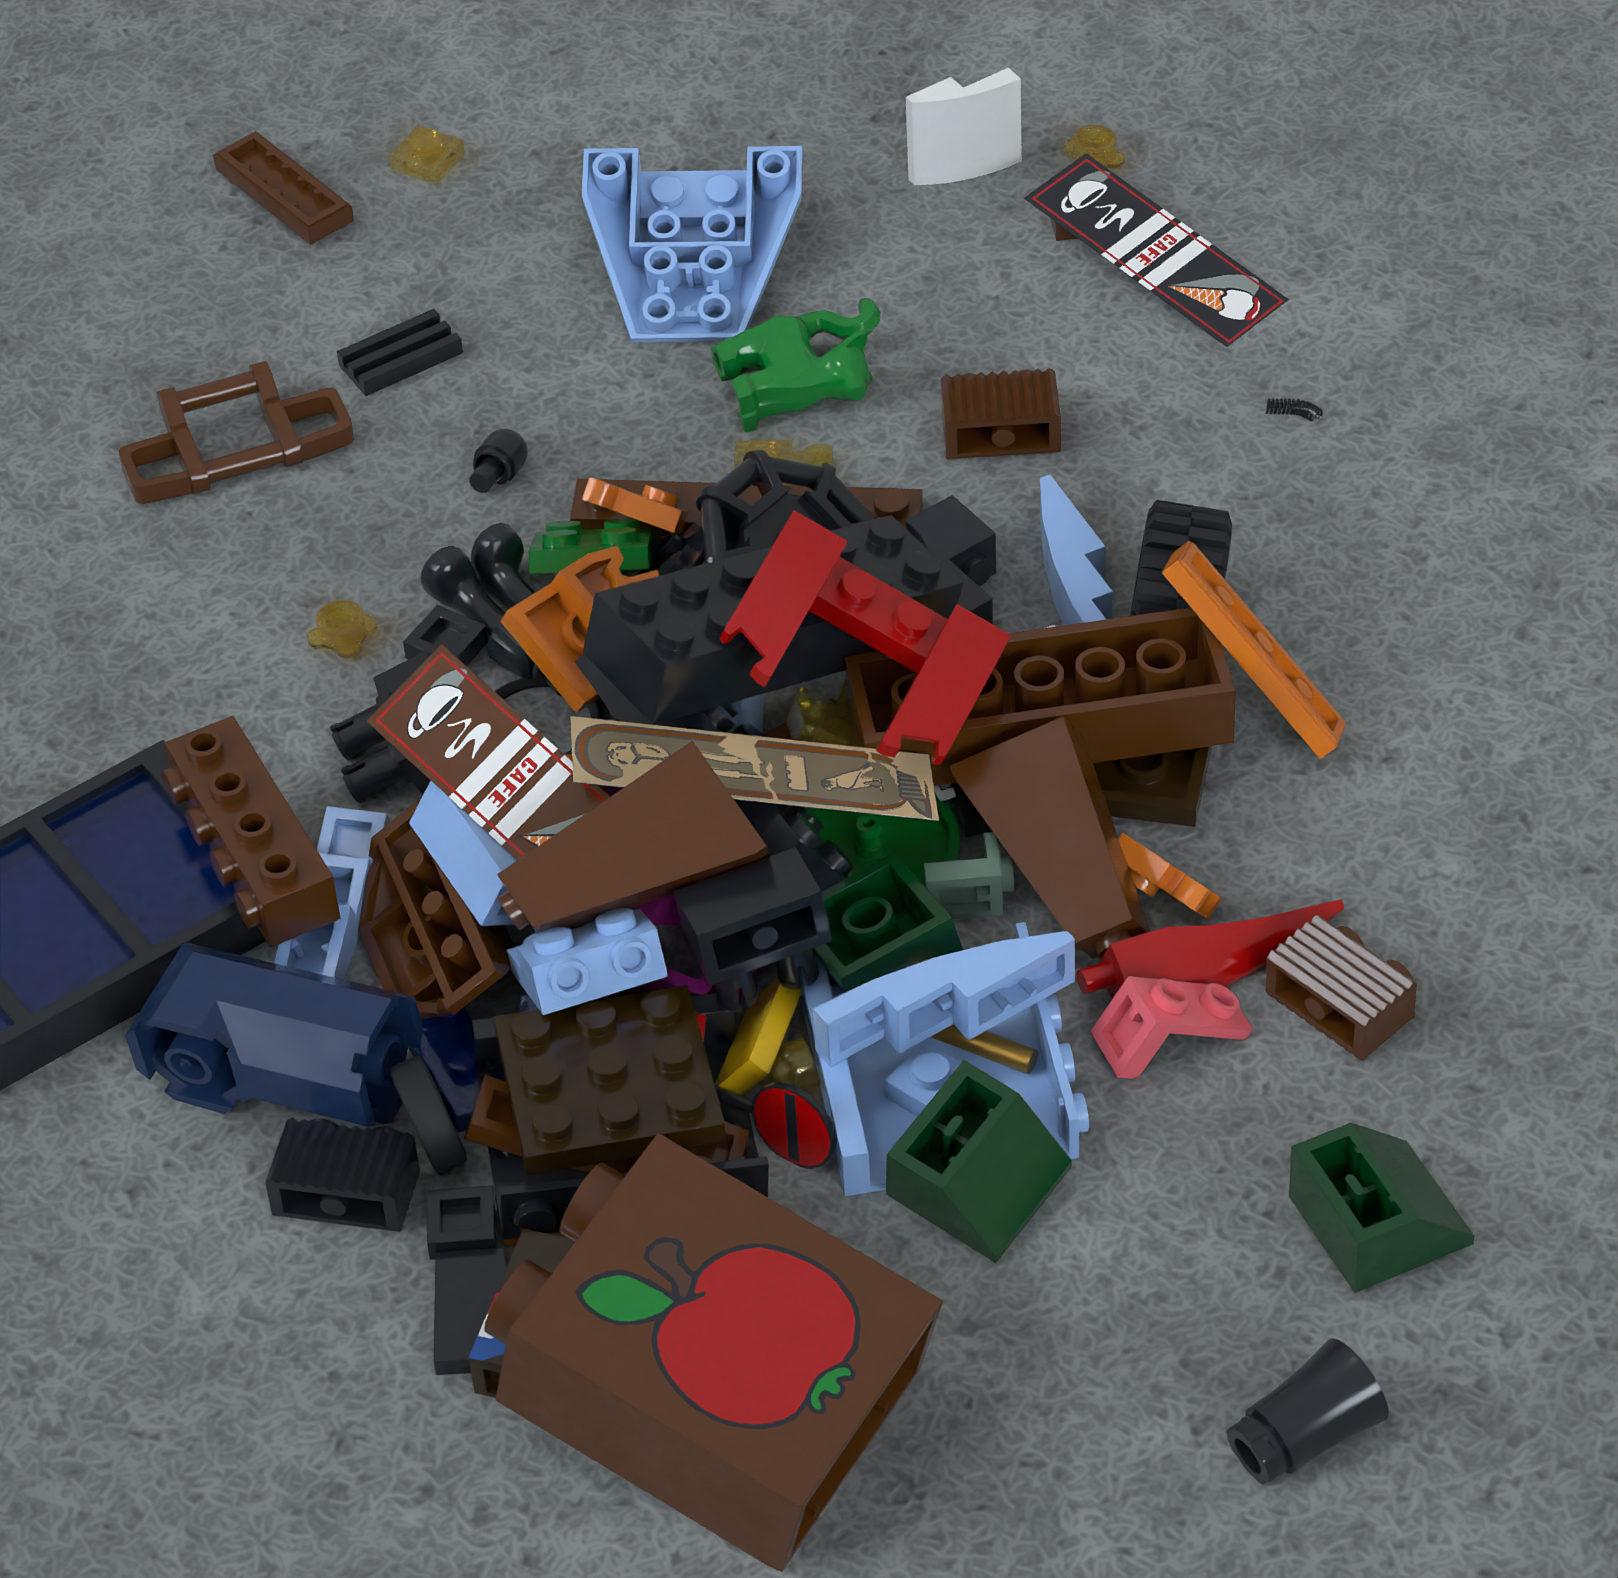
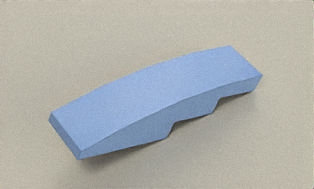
(1072, 559)
(345, 850)
(960, 988)

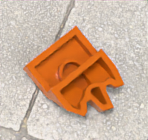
(556, 620)

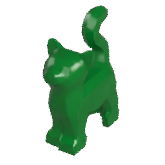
(787, 366)

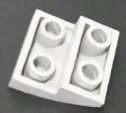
(963, 130)

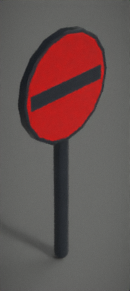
(788, 1122)

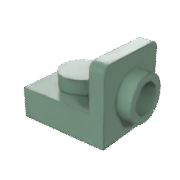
(973, 885)

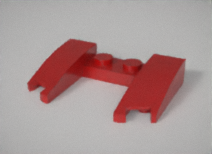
(948, 654)

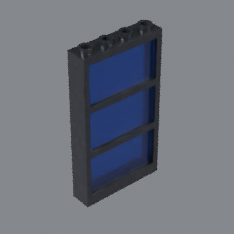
(98, 907)

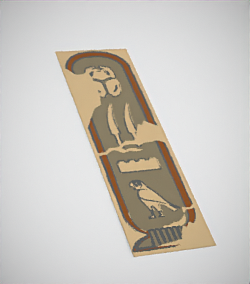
(761, 767)

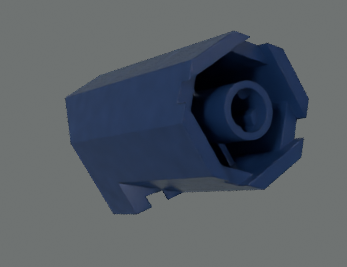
(273, 1034)

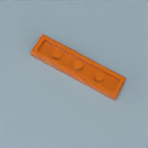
(1254, 649)

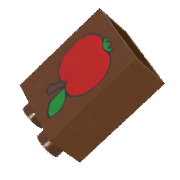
(710, 1347)

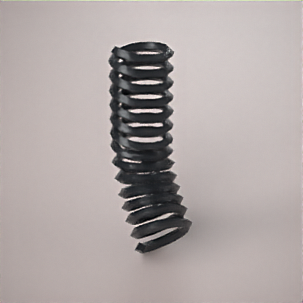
(1271, 404)

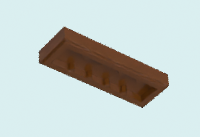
(283, 187)

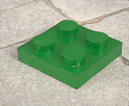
(567, 543)

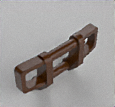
(277, 414)

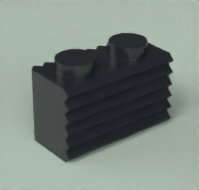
(343, 1174)

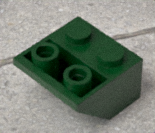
(976, 1162)
(1372, 1204)

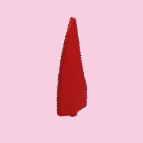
(1199, 953)

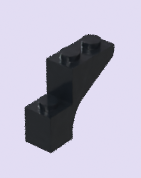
(962, 546)

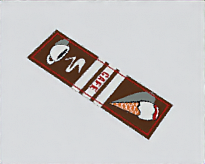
(483, 754)

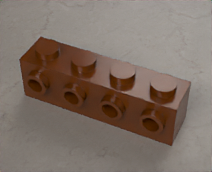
(250, 831)

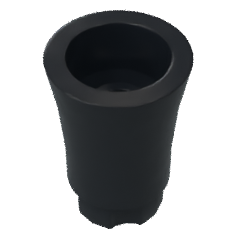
(1308, 1413)

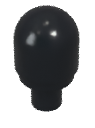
(498, 452)

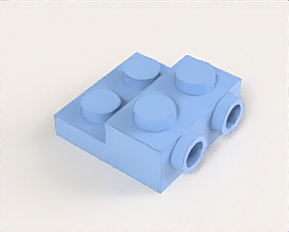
(590, 961)

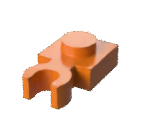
(651, 507)
(1153, 872)

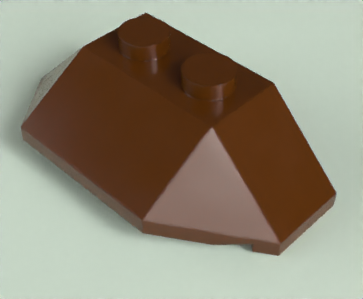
(421, 928)

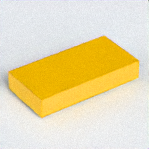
(758, 1038)

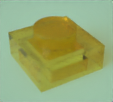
(427, 154)

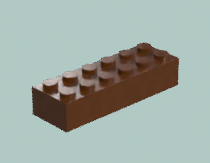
(1120, 681)

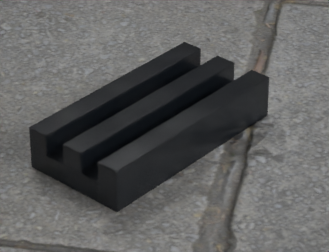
(399, 352)

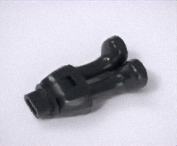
(495, 566)

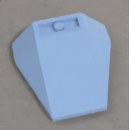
(690, 245)

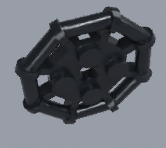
(759, 525)

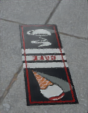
(1156, 249)

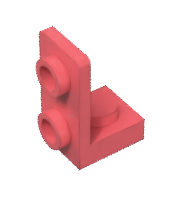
(1151, 1009)

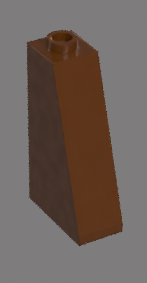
(1057, 828)
(634, 848)

